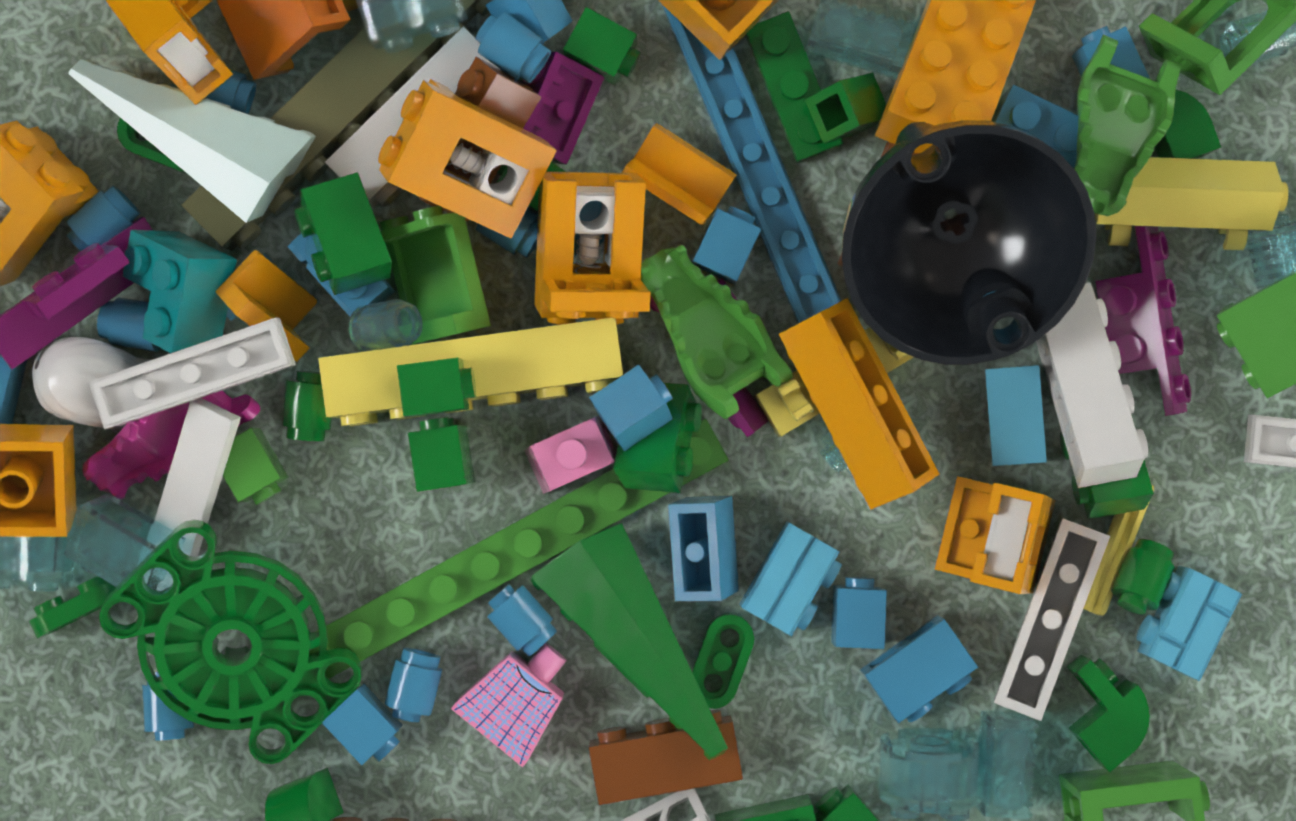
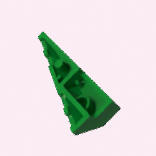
(612, 601)

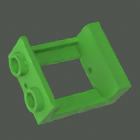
(1203, 61)

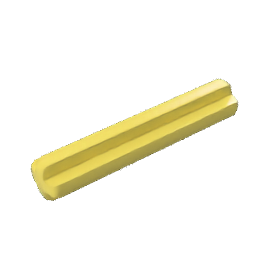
(1122, 536)

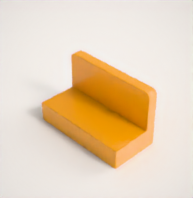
(680, 174)
(263, 292)

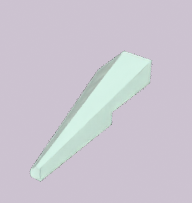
(223, 149)

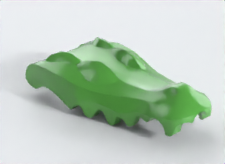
(1119, 124)
(712, 333)

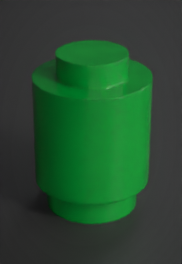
(305, 408)
(1143, 576)

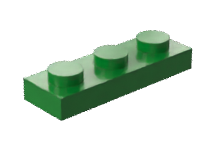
(788, 82)

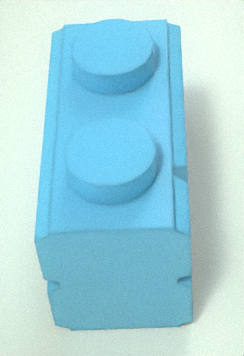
(790, 580)
(1188, 622)

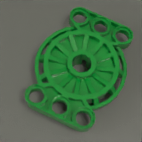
(239, 684)

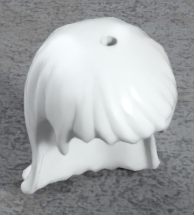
(63, 376)

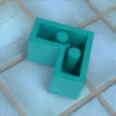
(182, 287)

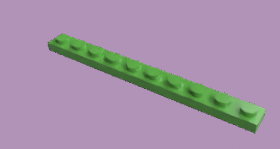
(501, 558)

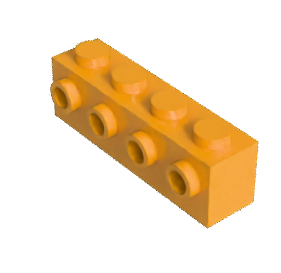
(859, 404)

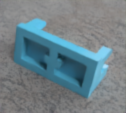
(1015, 415)

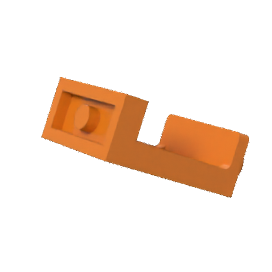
(276, 29)

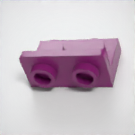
(565, 103)

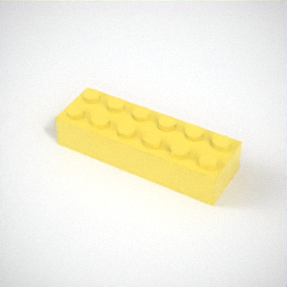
(502, 364)

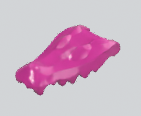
(149, 444)

